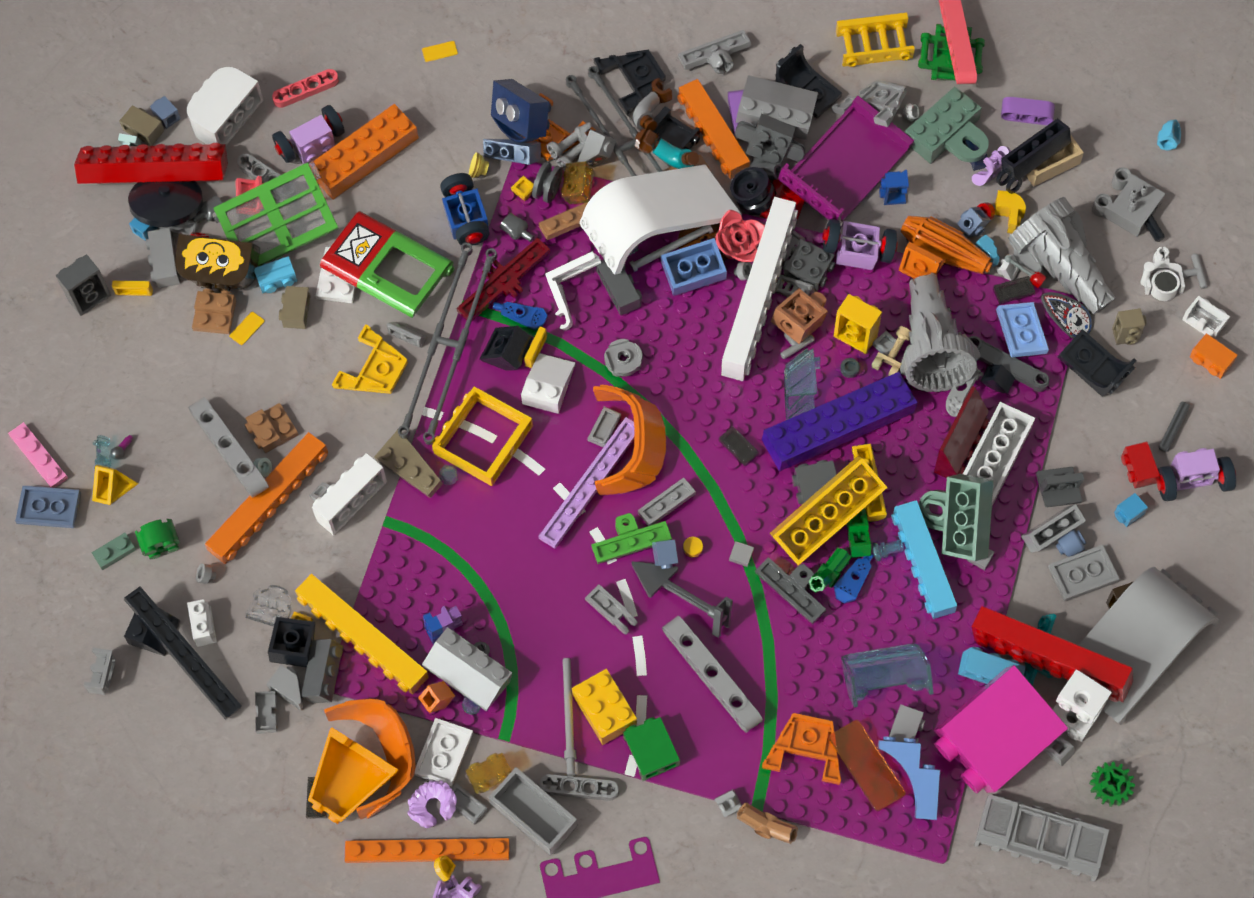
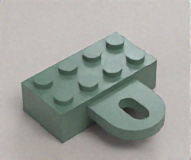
(947, 126)
(964, 516)

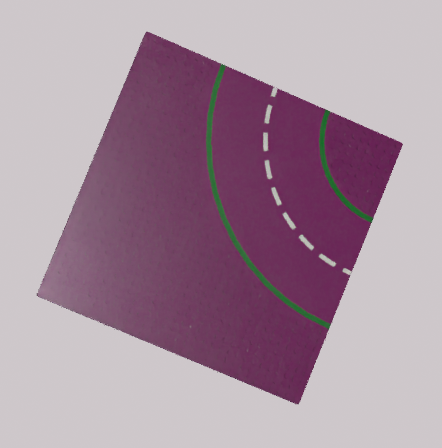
(528, 601)

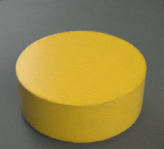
(693, 546)

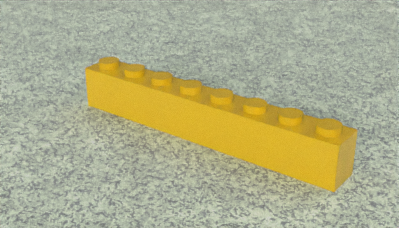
(362, 634)

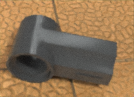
(772, 169)

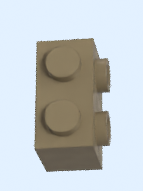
(1128, 326)

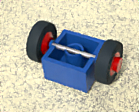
(464, 209)

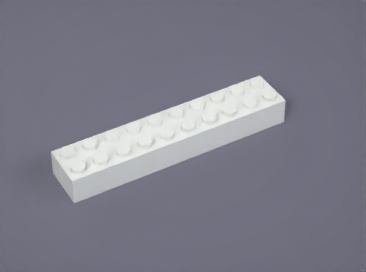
(759, 289)

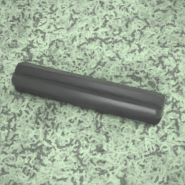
(1174, 426)

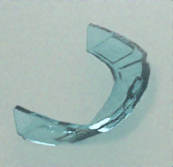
(800, 383)

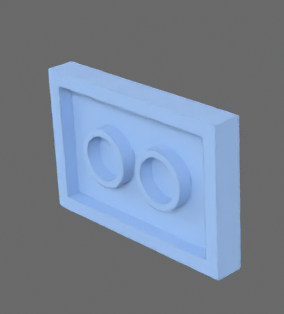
(1022, 329)

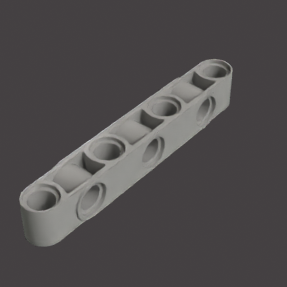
(228, 447)
(720, 685)

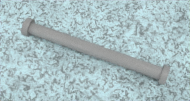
(670, 247)

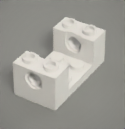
(1082, 700)

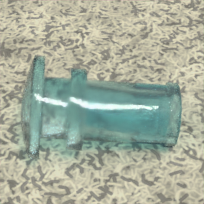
(885, 549)

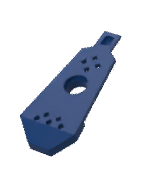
(526, 318)
(852, 586)

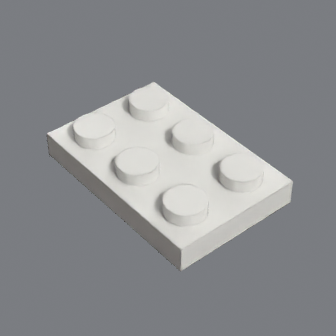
(334, 288)
(443, 752)

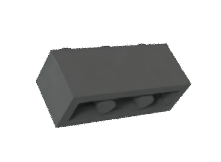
(619, 288)
(322, 671)

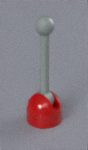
(1036, 278)

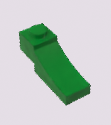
(859, 535)

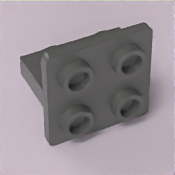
(1060, 486)

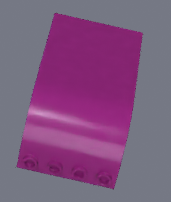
(846, 162)

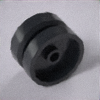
(753, 190)

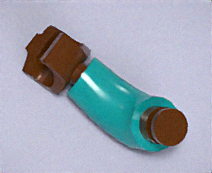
(676, 157)

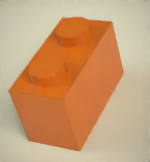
(1213, 356)

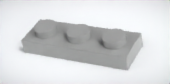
(666, 502)

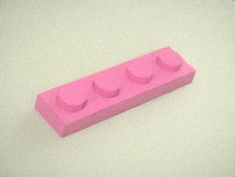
(38, 455)

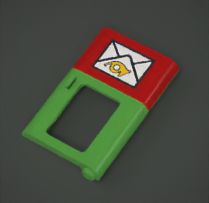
(364, 247)

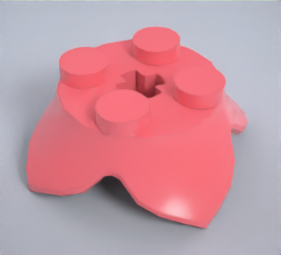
(747, 231)

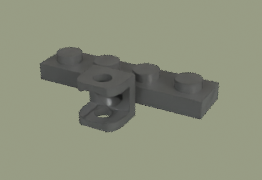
(792, 588)

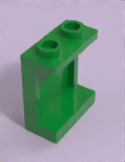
(651, 748)

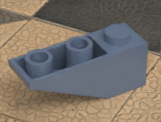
(512, 151)

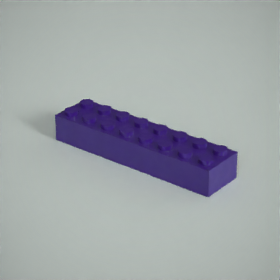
(839, 421)

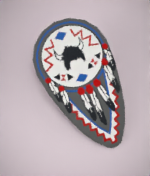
(1067, 313)

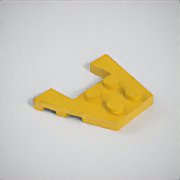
(380, 370)

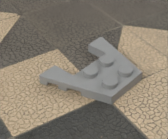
(881, 96)

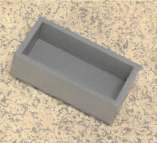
(533, 811)

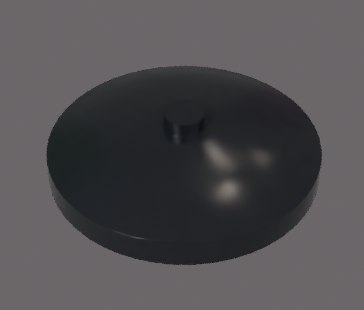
(165, 202)

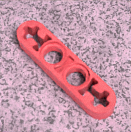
(304, 86)

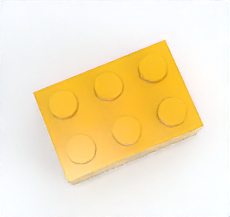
(857, 323)
(604, 706)

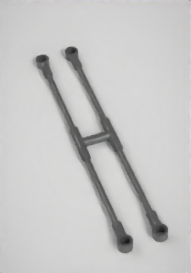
(618, 150)
(458, 344)

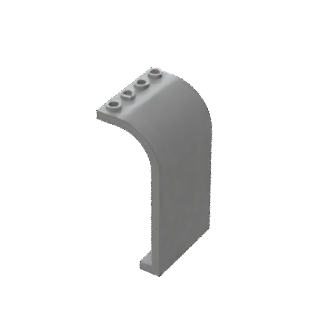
(1148, 632)

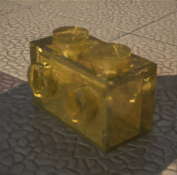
(577, 182)
(488, 773)

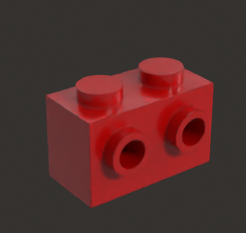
(1140, 465)

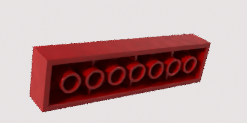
(151, 163)
(1049, 652)

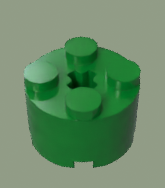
(157, 538)

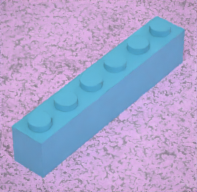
(925, 560)

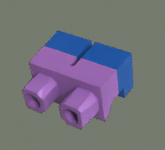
(437, 625)

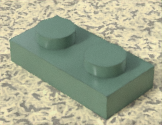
(113, 551)

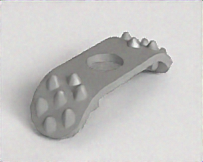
(956, 398)

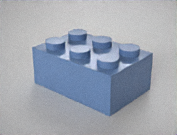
(693, 267)

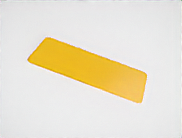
(439, 51)
(246, 328)

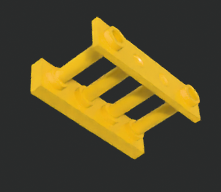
(874, 24)

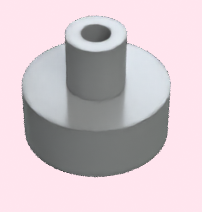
(743, 270)
(205, 573)

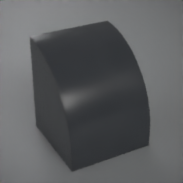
(998, 378)

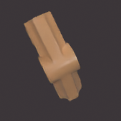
(767, 824)

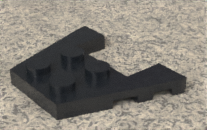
(639, 71)

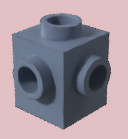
(973, 221)

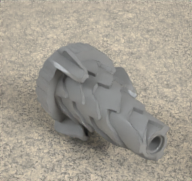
(1058, 241)
(938, 352)

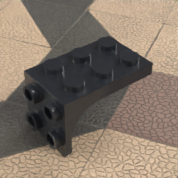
(796, 72)
(1095, 364)

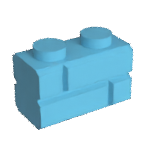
(275, 275)

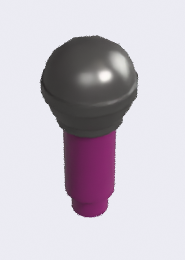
(118, 451)

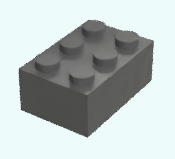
(83, 284)

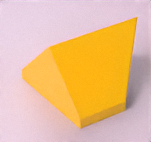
(110, 485)

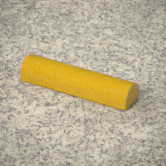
(876, 509)

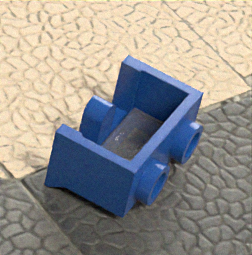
(894, 188)

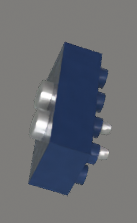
(519, 111)

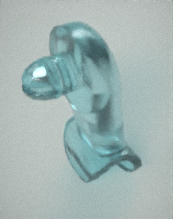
(102, 452)

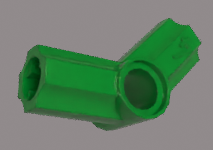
(830, 571)

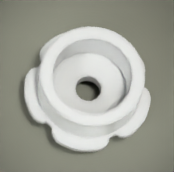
(911, 112)

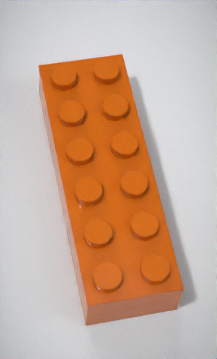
(365, 151)

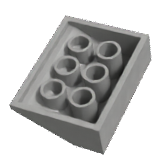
(777, 101)

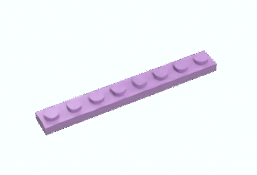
(586, 488)

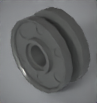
(547, 182)

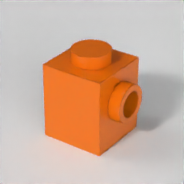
(436, 697)

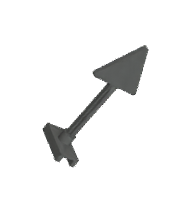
(655, 578)

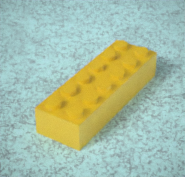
(828, 510)

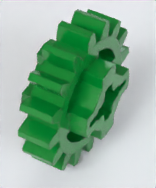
(1104, 787)

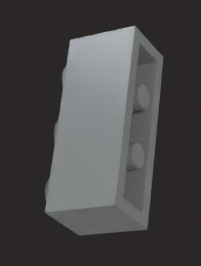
(162, 258)
(1053, 528)

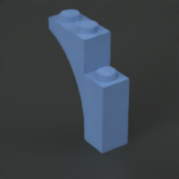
(923, 780)

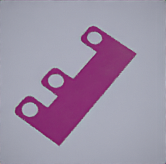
(604, 881)

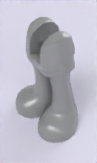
(556, 149)

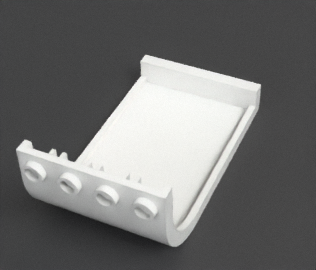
(652, 205)

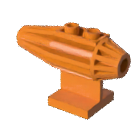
(937, 243)

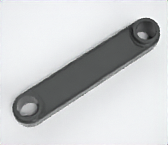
(1019, 369)

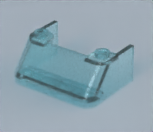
(885, 669)

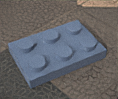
(48, 506)

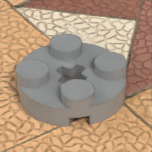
(620, 367)

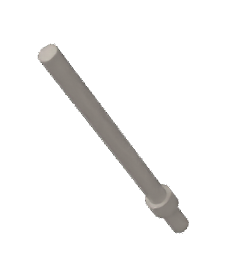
(569, 753)

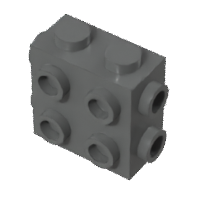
(809, 264)
(812, 478)

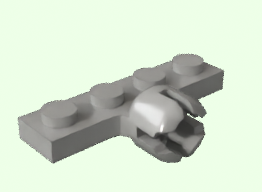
(716, 52)

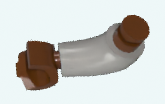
(643, 112)

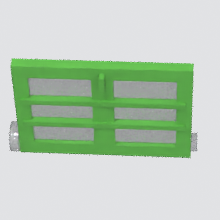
(279, 214)

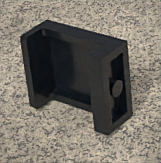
(675, 131)

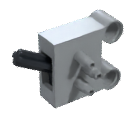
(1133, 206)

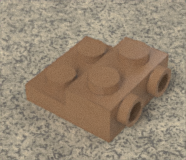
(214, 311)
(270, 427)

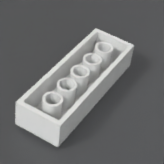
(1000, 446)

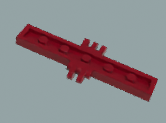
(505, 278)

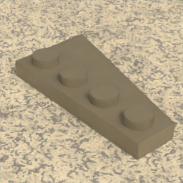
(407, 463)

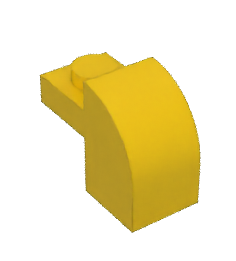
(1010, 206)

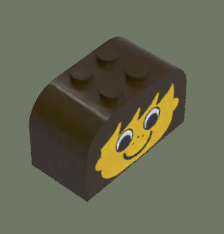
(216, 262)

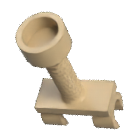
(903, 334)

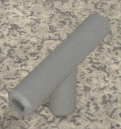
(1197, 270)
(795, 346)

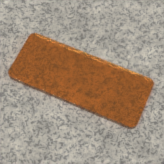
(867, 765)

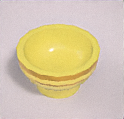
(478, 166)

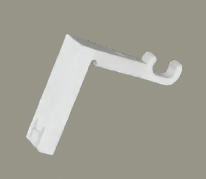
(563, 273)

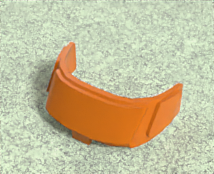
(648, 443)
(394, 741)

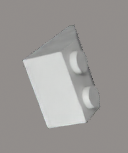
(547, 383)

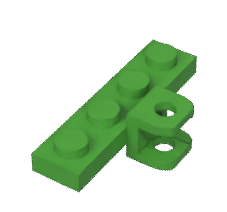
(629, 539)

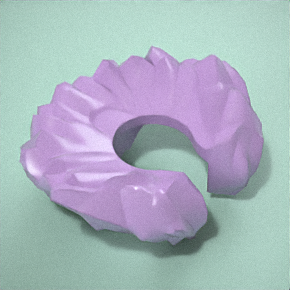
(427, 792)

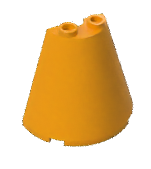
(347, 777)

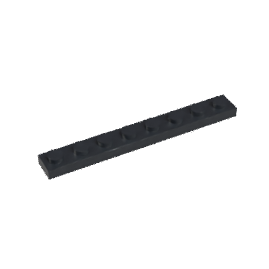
(182, 652)

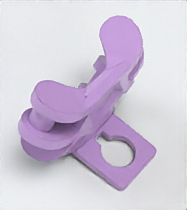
(993, 165)
(459, 891)

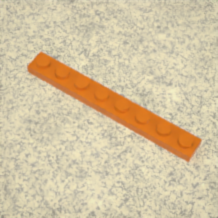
(426, 850)

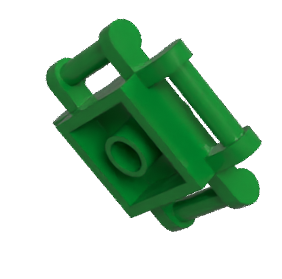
(941, 63)

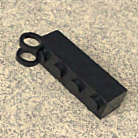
(1033, 153)

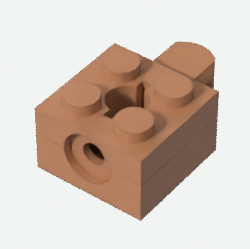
(800, 314)

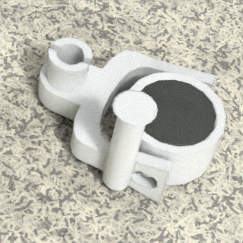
(1166, 280)

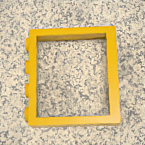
(460, 413)

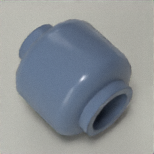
(1071, 543)

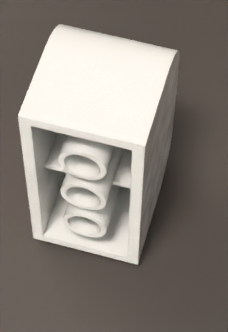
(223, 105)

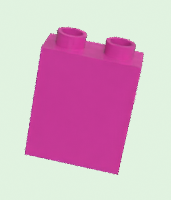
(998, 731)

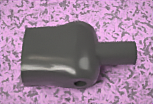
(207, 209)
(516, 227)

